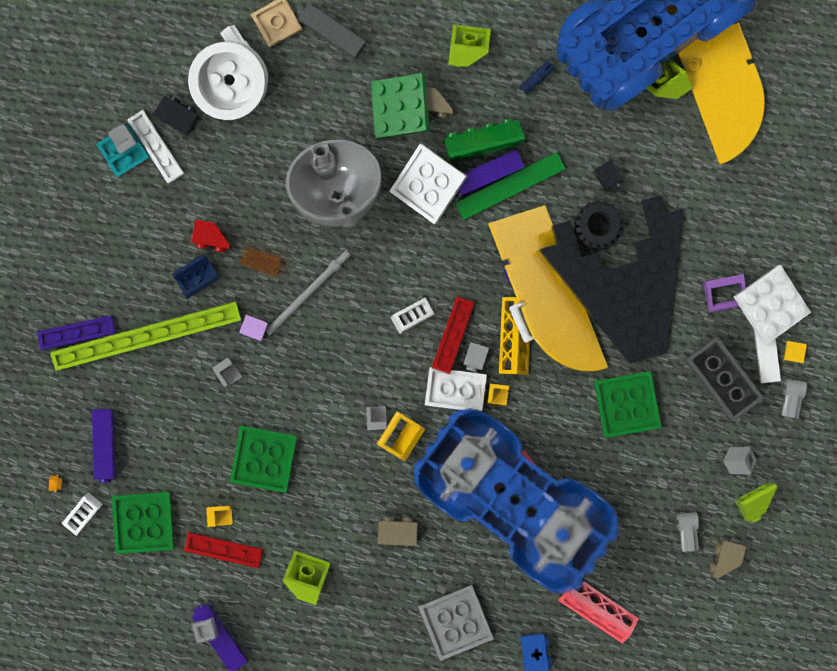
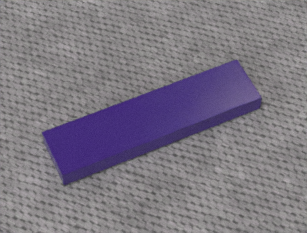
(76, 333)

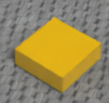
(795, 352)

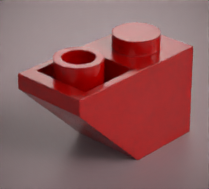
(209, 235)

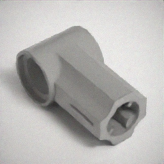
(793, 394)
(688, 529)

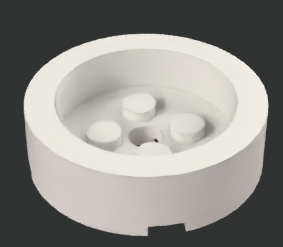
(208, 80)

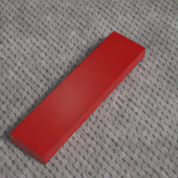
(453, 335)
(223, 550)

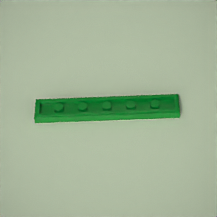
(510, 186)

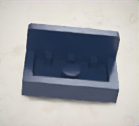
(195, 276)

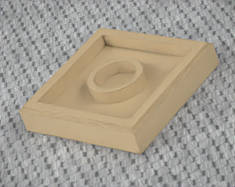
(276, 22)

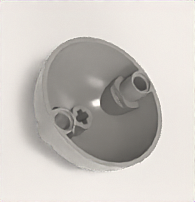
(337, 193)

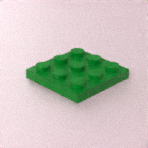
(400, 106)
(627, 404)
(263, 459)
(142, 522)

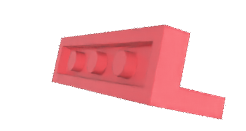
(598, 614)

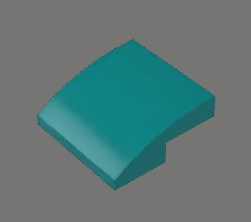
(126, 160)

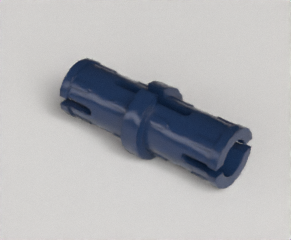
(537, 77)

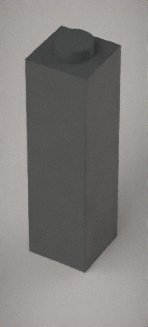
(331, 31)

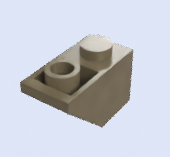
(437, 104)
(728, 558)

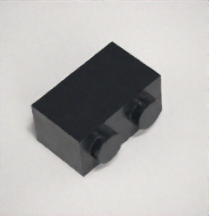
(175, 115)

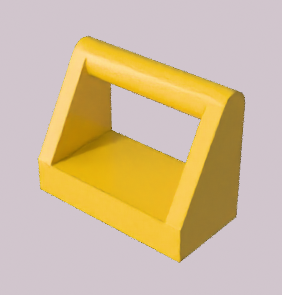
(406, 440)

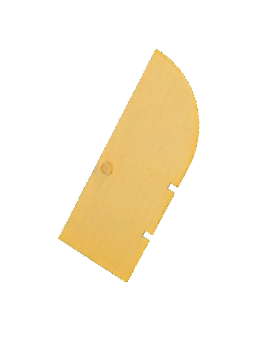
(725, 89)
(551, 309)

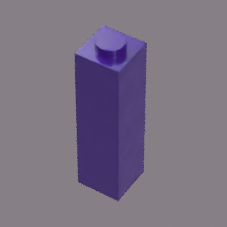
(491, 172)
(103, 445)
(224, 644)

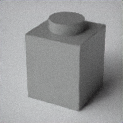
(475, 357)

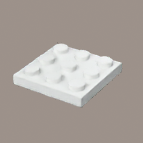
(428, 183)
(772, 304)

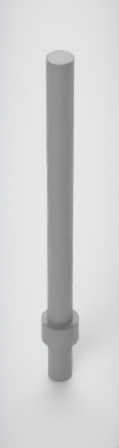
(333, 267)

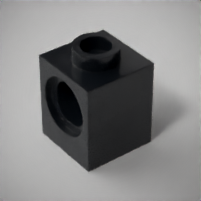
(608, 176)

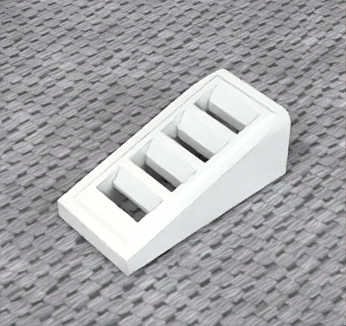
(399, 325)
(90, 500)

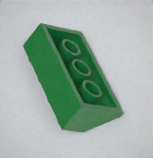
(484, 141)

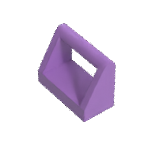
(708, 285)

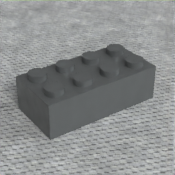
(723, 379)

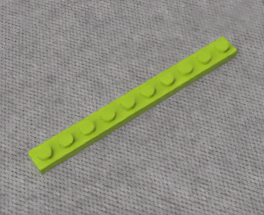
(145, 335)

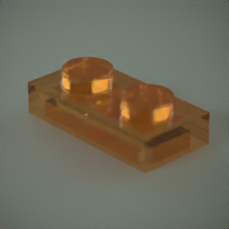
(260, 261)

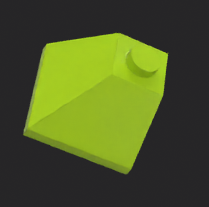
(468, 45)
(672, 83)
(756, 502)
(306, 576)

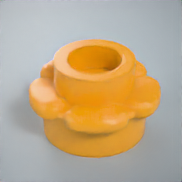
(55, 483)

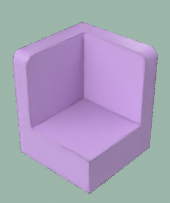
(253, 328)

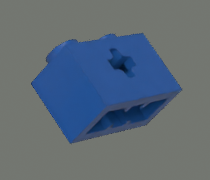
(529, 643)

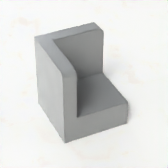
(122, 138)
(227, 372)
(376, 418)
(740, 460)
(205, 630)

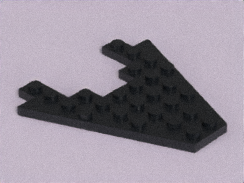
(630, 300)

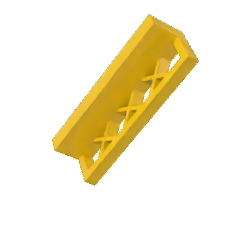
(520, 351)

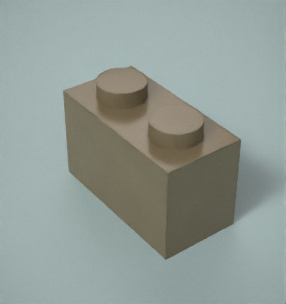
(397, 532)

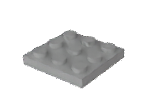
(455, 622)

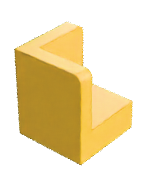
(498, 394)
(219, 515)

